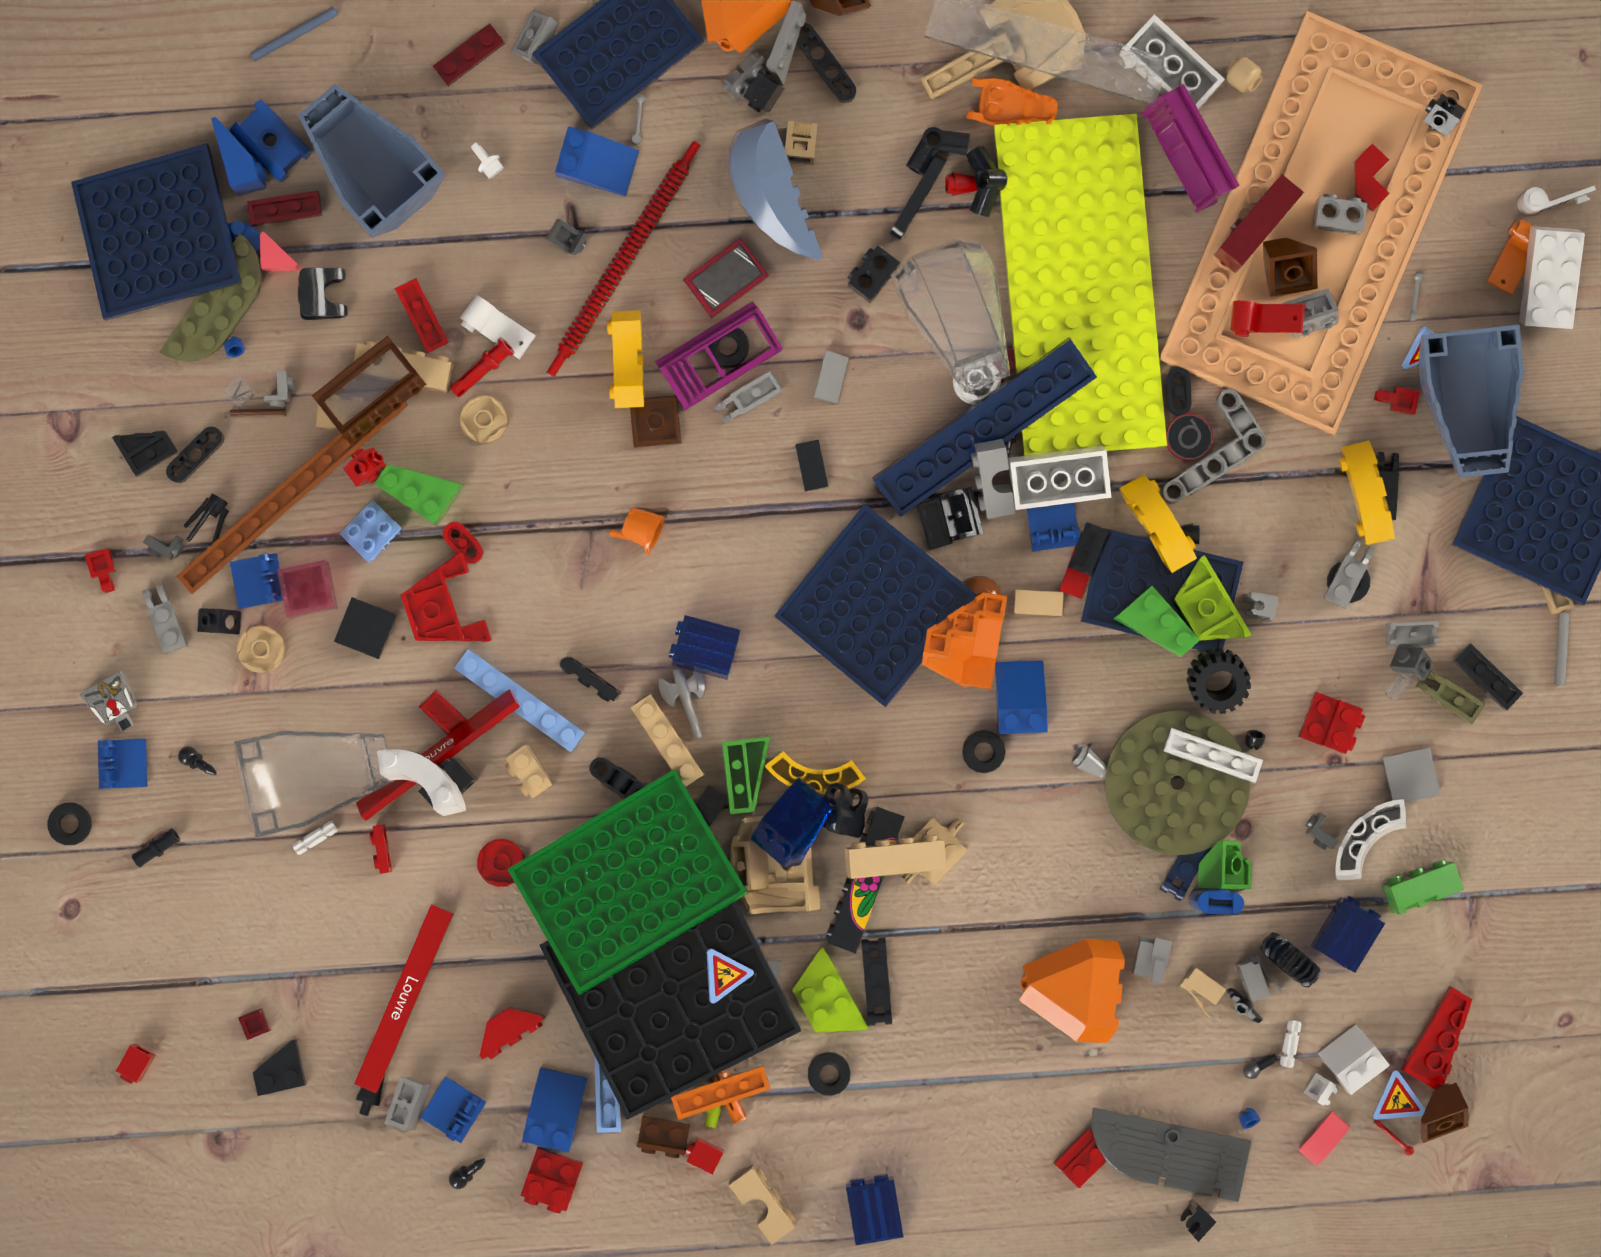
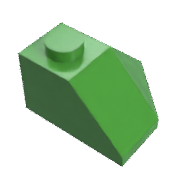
(1225, 867)

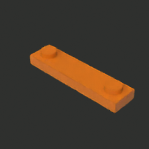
(720, 1092)

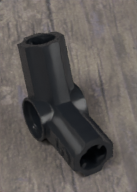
(948, 142)
(987, 179)

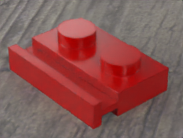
(1081, 1159)

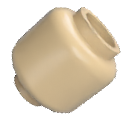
(1244, 75)

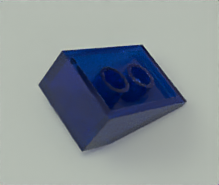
(792, 824)

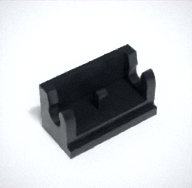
(960, 514)
(1089, 549)
(1199, 1222)

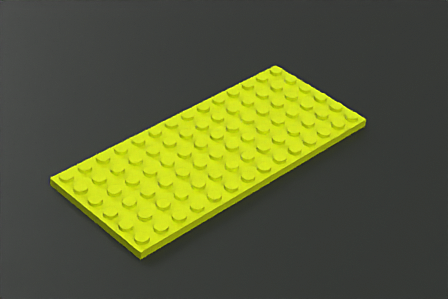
(1083, 274)

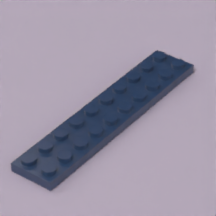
(994, 417)

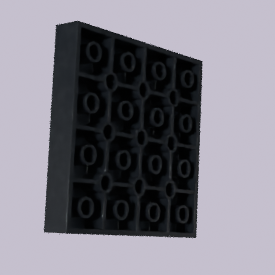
(656, 1020)

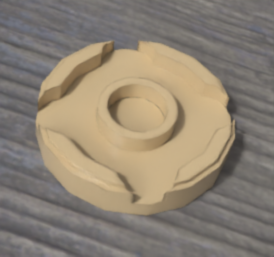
(483, 419)
(260, 649)

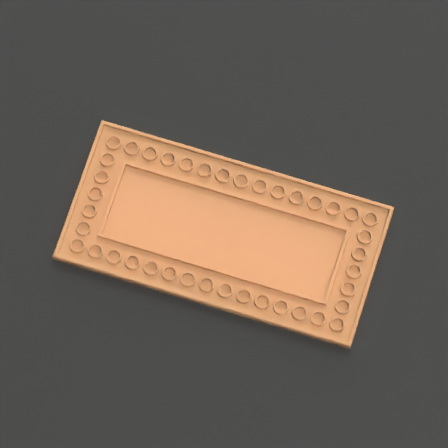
(1323, 113)

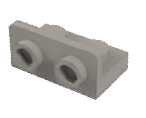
(1319, 312)

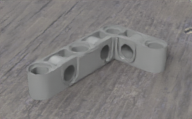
(1227, 457)

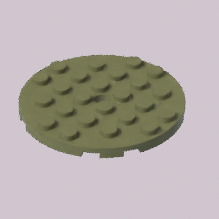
(1142, 792)

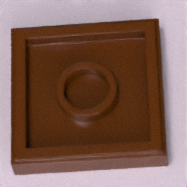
(656, 422)

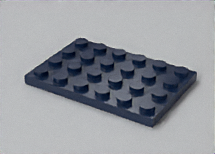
(616, 53)
(1132, 566)

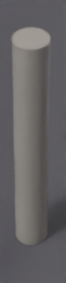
(1562, 649)

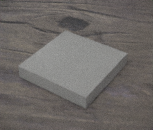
(1411, 775)

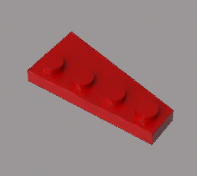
(1435, 1047)

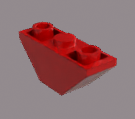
(507, 1028)

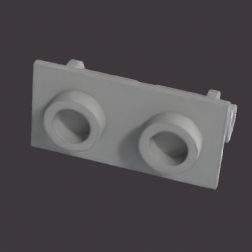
(738, 83)

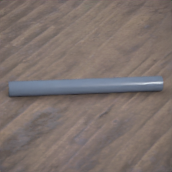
(293, 34)

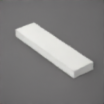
(1213, 755)

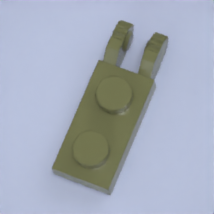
(1453, 698)

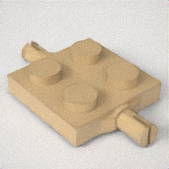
(953, 848)

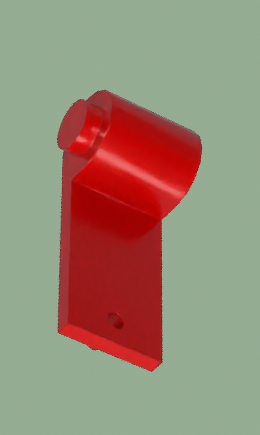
(1266, 318)

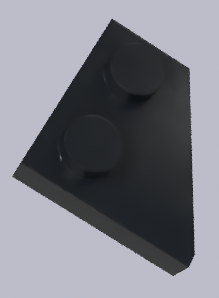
(145, 449)
(280, 1071)

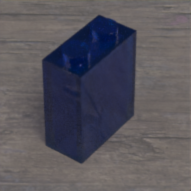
(704, 647)
(1348, 933)
(874, 1209)

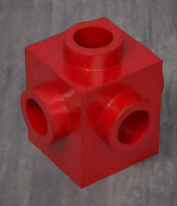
(365, 466)

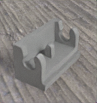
(1264, 606)
(1411, 634)
(407, 1103)

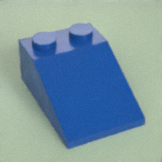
(596, 161)
(242, 170)
(1021, 697)
(554, 1109)

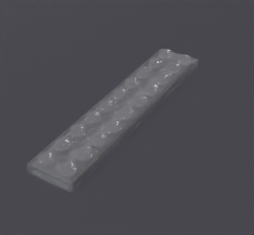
(1048, 48)

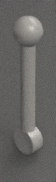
(636, 139)
(1418, 276)

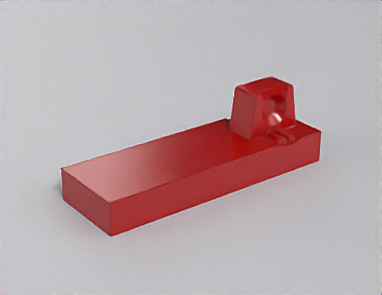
(421, 315)

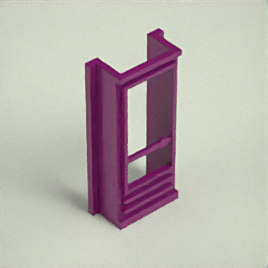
(1190, 148)
(681, 373)

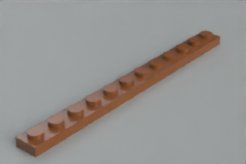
(274, 507)

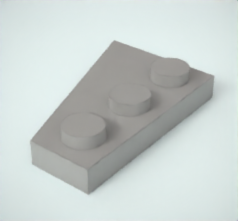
(784, 47)

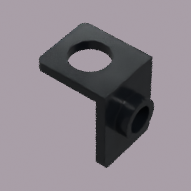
(214, 621)

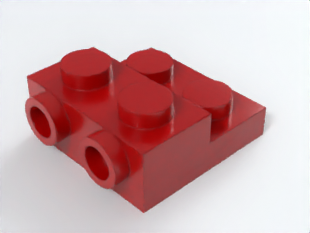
(1331, 723)
(551, 1180)

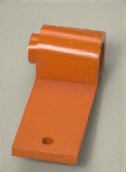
(1512, 259)

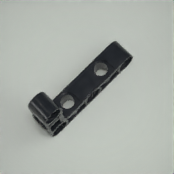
(616, 778)

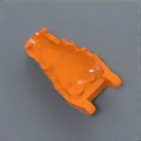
(1008, 103)

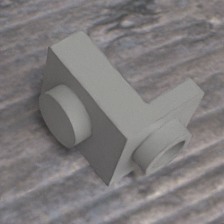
(285, 385)

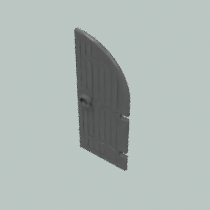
(1183, 1155)

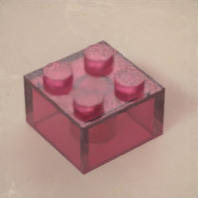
(307, 589)

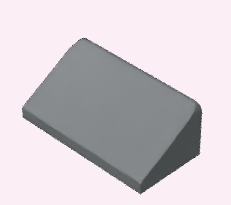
(535, 34)
(831, 377)

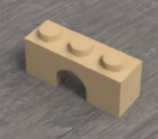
(751, 1186)

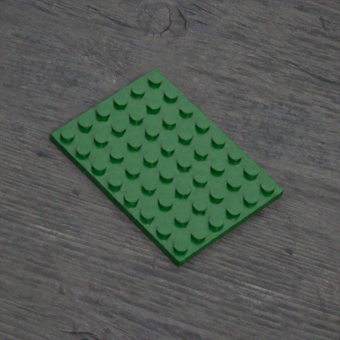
(627, 881)

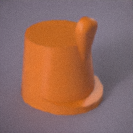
(641, 528)

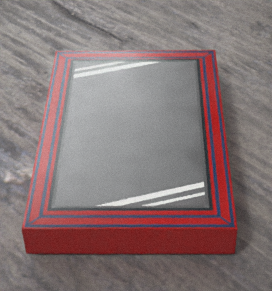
(726, 278)

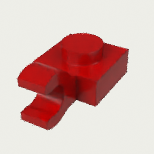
(1402, 399)
(101, 566)

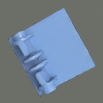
(371, 531)

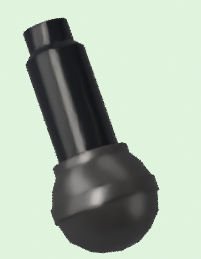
(1252, 1070)

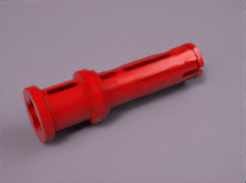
(489, 361)

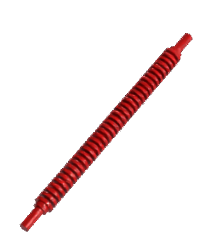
(680, 169)

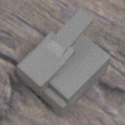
(1152, 958)
(1253, 978)

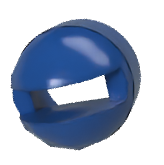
(229, 347)
(1249, 1118)

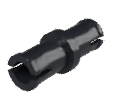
(156, 847)

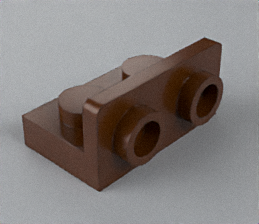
(663, 1136)

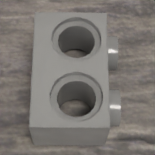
(1339, 221)

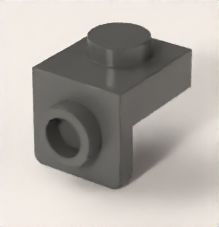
(567, 238)
(158, 548)
(1411, 661)
(1321, 838)

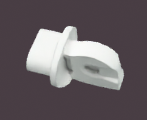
(489, 165)

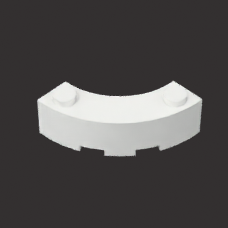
(407, 765)
(1364, 833)

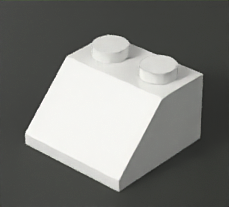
(1353, 1059)

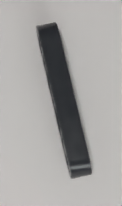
(826, 61)
(918, 197)

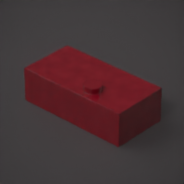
(1258, 224)

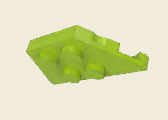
(1208, 606)
(827, 998)

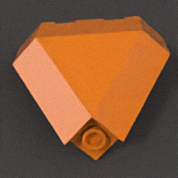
(741, 22)
(967, 642)
(1077, 989)

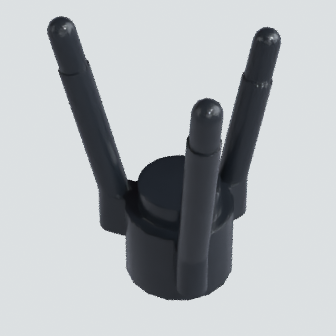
(212, 506)

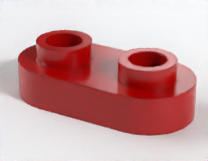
(463, 543)

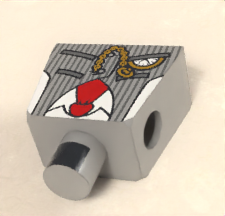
(112, 700)

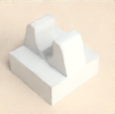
(1320, 1089)

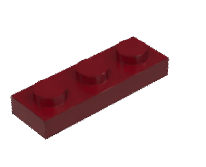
(469, 55)
(284, 208)

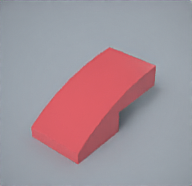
(1324, 1138)

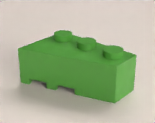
(420, 492)
(1158, 622)
(744, 771)
(1422, 886)

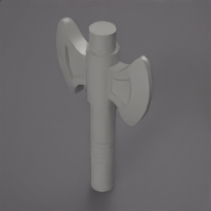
(682, 689)

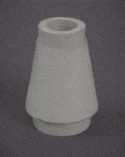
(1089, 762)

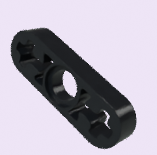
(185, 454)

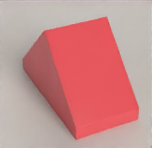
(274, 258)

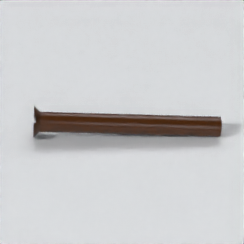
(258, 412)

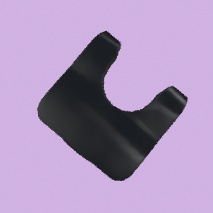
(311, 293)
(845, 817)

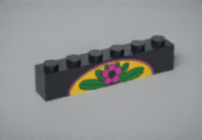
(862, 892)

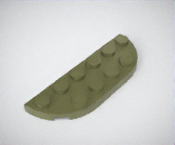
(217, 312)

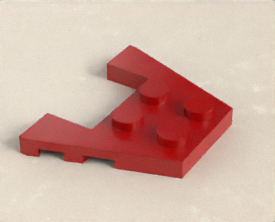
(433, 610)

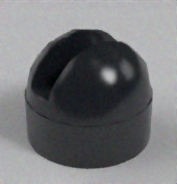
(1254, 739)

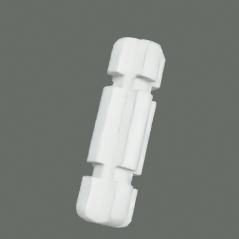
(315, 837)
(1290, 1043)

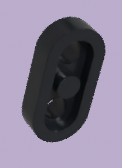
(1178, 391)

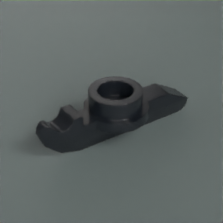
(1243, 1005)

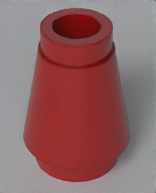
(959, 184)

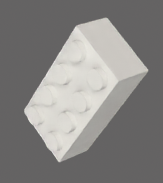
(1184, 63)
(1551, 277)
(1059, 477)

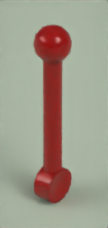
(1408, 1149)

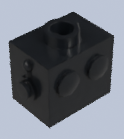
(763, 93)

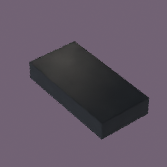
(811, 465)
(933, 523)

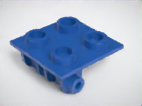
(1053, 526)
(256, 580)
(122, 763)
(453, 1110)

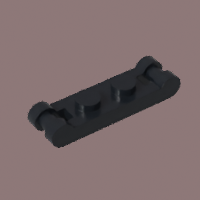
(876, 981)

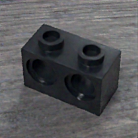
(878, 277)

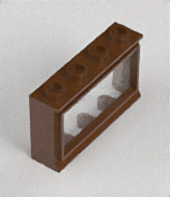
(369, 390)

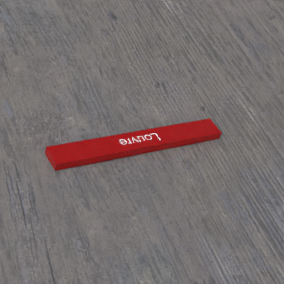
(443, 749)
(403, 999)

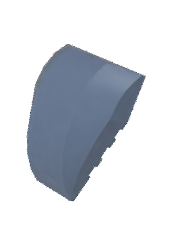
(370, 161)
(764, 187)
(1474, 394)

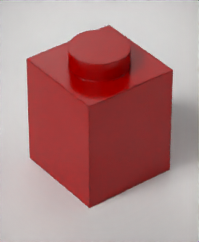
(135, 1064)
(704, 1155)

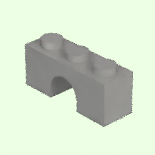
(990, 459)

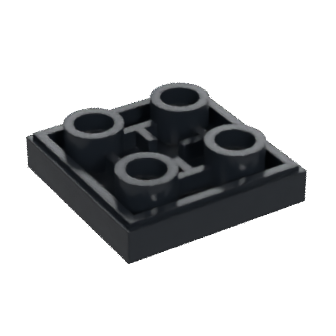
(365, 628)

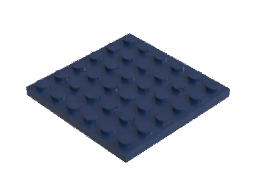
(156, 232)
(1540, 514)
(872, 604)

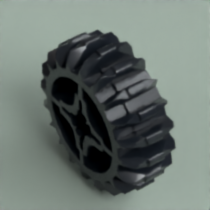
(1290, 960)

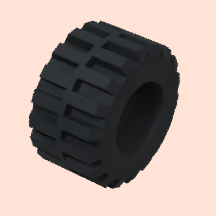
(1226, 697)

